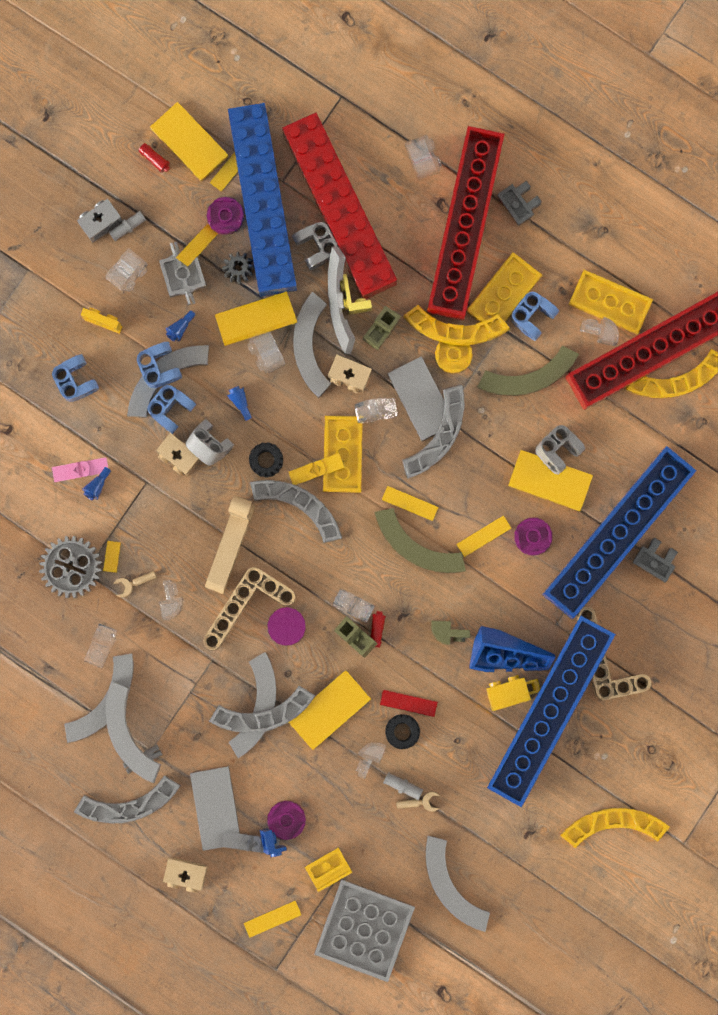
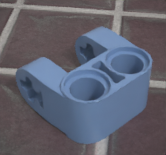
(523, 307)
(152, 368)
(68, 382)
(167, 404)

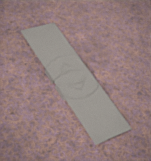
(244, 842)

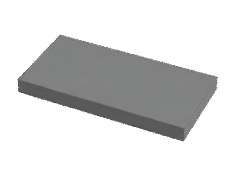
(419, 396)
(214, 806)

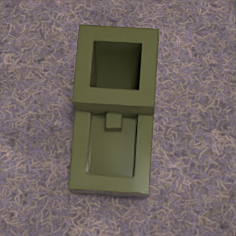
(382, 328)
(442, 632)
(355, 637)

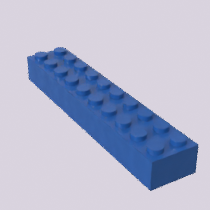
(262, 199)
(619, 532)
(551, 711)

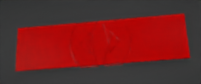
(408, 703)

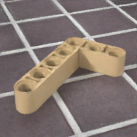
(240, 516)
(243, 602)
(605, 680)

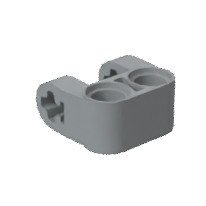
(321, 241)
(569, 441)
(205, 446)

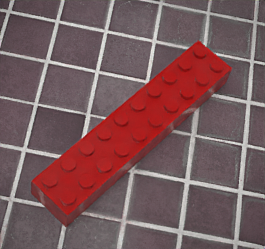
(339, 206)
(465, 223)
(645, 353)

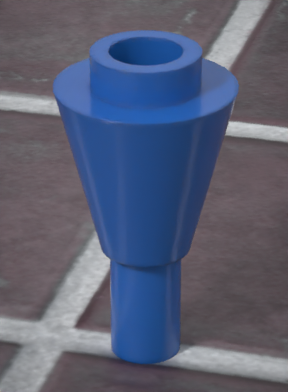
(177, 329)
(238, 398)
(94, 488)

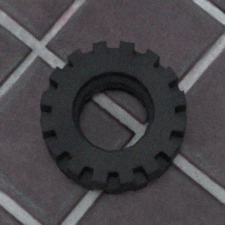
(257, 451)
(405, 719)

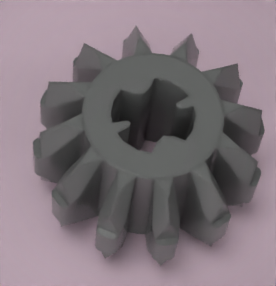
(246, 267)

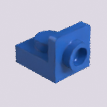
(268, 840)

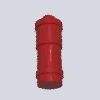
(155, 158)
(377, 627)

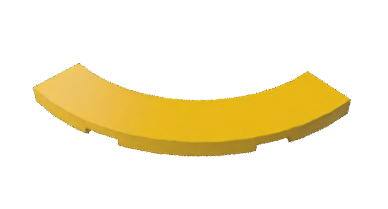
(454, 333)
(678, 385)
(614, 818)

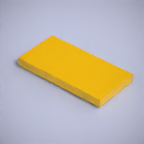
(189, 141)
(504, 290)
(610, 300)
(255, 318)
(344, 437)
(537, 479)
(330, 710)

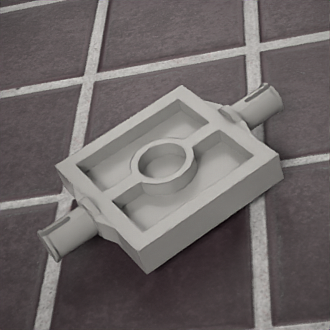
(179, 277)

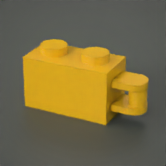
(511, 692)

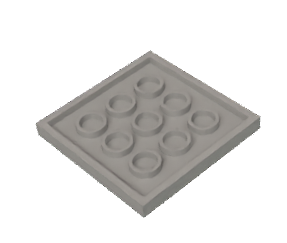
(364, 930)

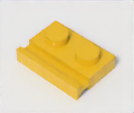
(109, 322)
(328, 869)

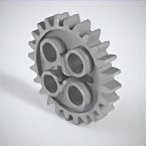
(64, 583)

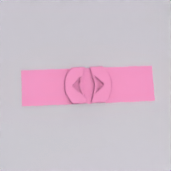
(79, 469)

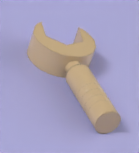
(137, 581)
(416, 803)

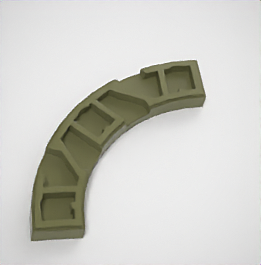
(529, 382)
(414, 552)

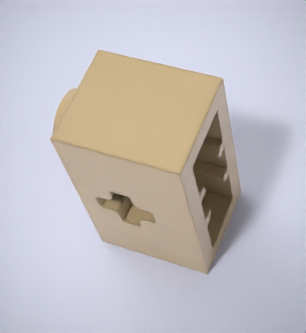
(359, 372)
(167, 451)
(195, 870)

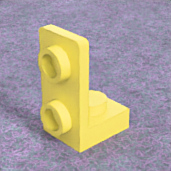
(359, 306)

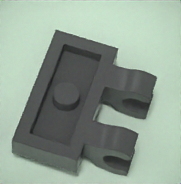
(516, 205)
(654, 564)

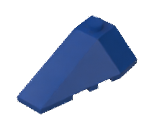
(501, 650)

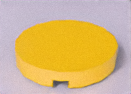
(452, 357)

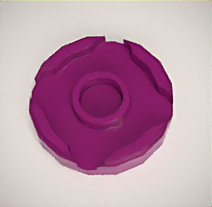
(225, 215)
(533, 536)
(286, 626)
(286, 820)

